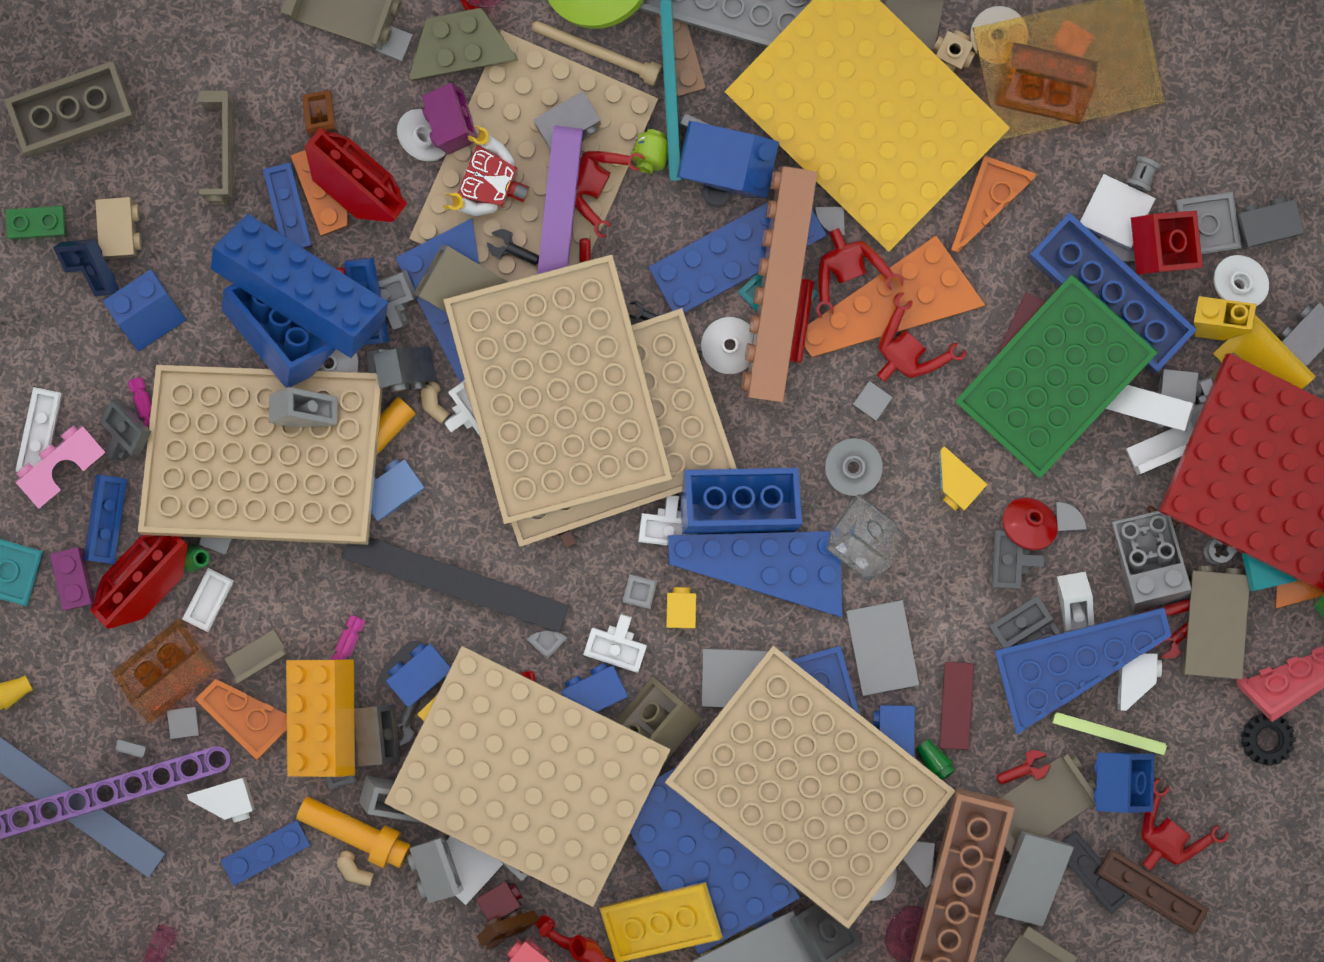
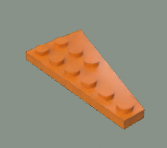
(929, 281)

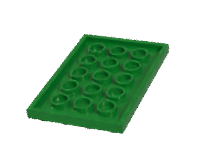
(1056, 376)

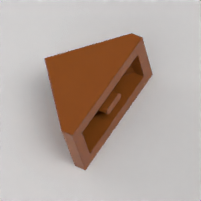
(319, 112)

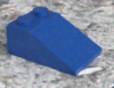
(728, 160)

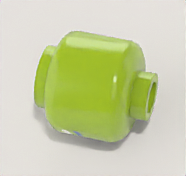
(654, 147)

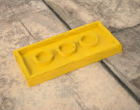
(661, 922)

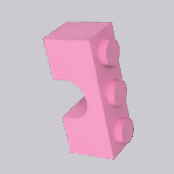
(37, 479)

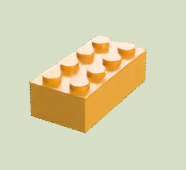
(320, 718)

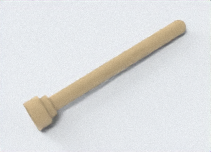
(648, 71)

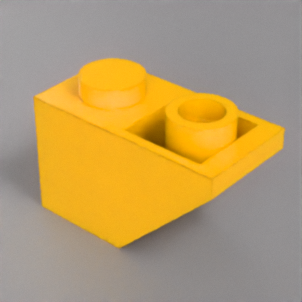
(1223, 318)

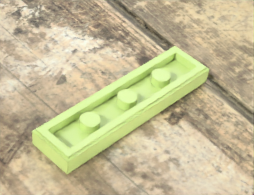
(1108, 733)

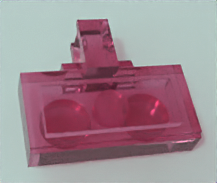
(160, 943)

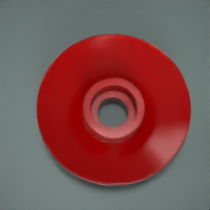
(1026, 532)

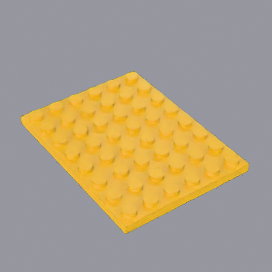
(868, 112)

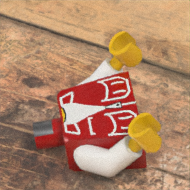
(487, 179)

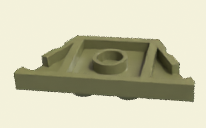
(459, 44)

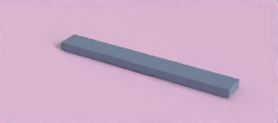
(98, 824)

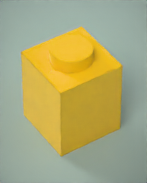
(681, 608)

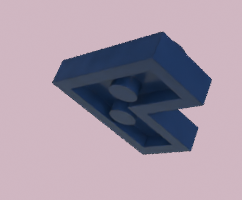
(88, 258)

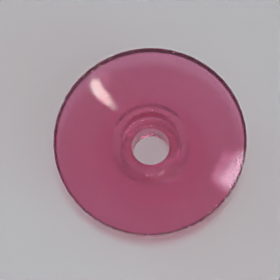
(899, 944)

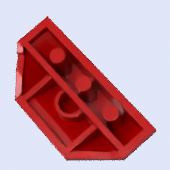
(353, 177)
(139, 579)

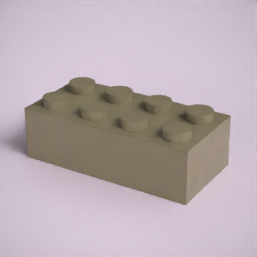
(70, 109)

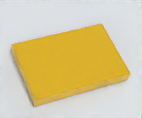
(1268, 353)

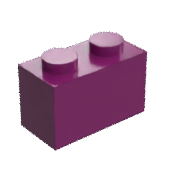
(448, 118)
(72, 579)

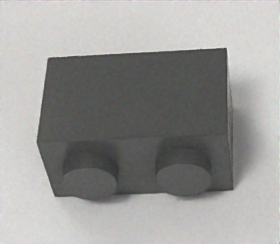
(1269, 223)

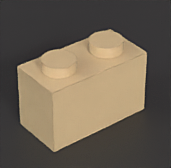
(117, 227)

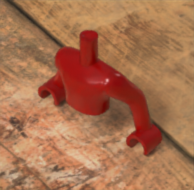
(593, 179)
(846, 264)
(906, 351)
(1169, 839)
(581, 948)

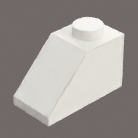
(1075, 601)
(1137, 679)
(226, 800)

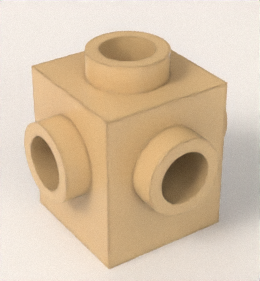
(960, 41)

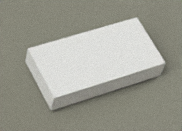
(208, 600)

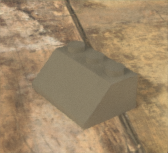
(659, 716)

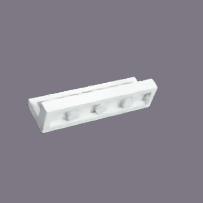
(1159, 449)

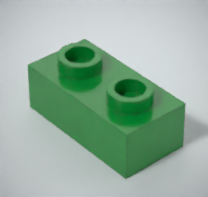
(36, 222)

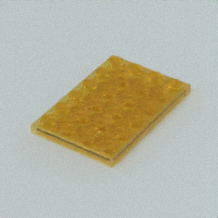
(1097, 30)

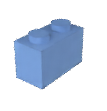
(394, 488)

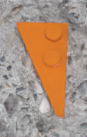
(992, 191)

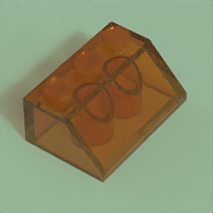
(1047, 83)
(164, 671)

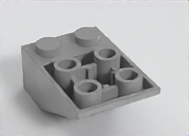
(1151, 560)

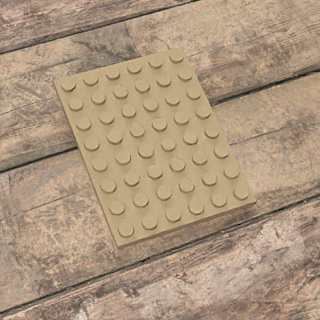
(505, 106)
(558, 389)
(685, 419)
(234, 475)
(527, 776)
(810, 787)

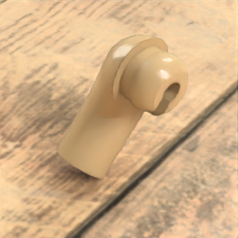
(430, 404)
(351, 872)

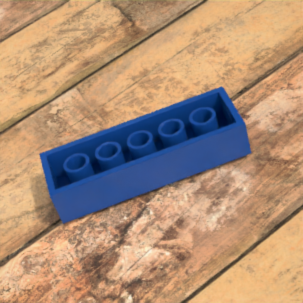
(1077, 251)
(299, 285)

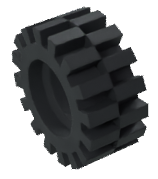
(1273, 756)

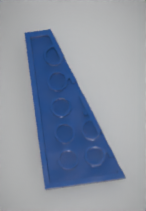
(417, 262)
(775, 564)
(1062, 666)

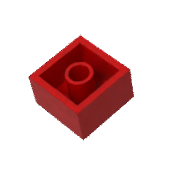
(1166, 242)

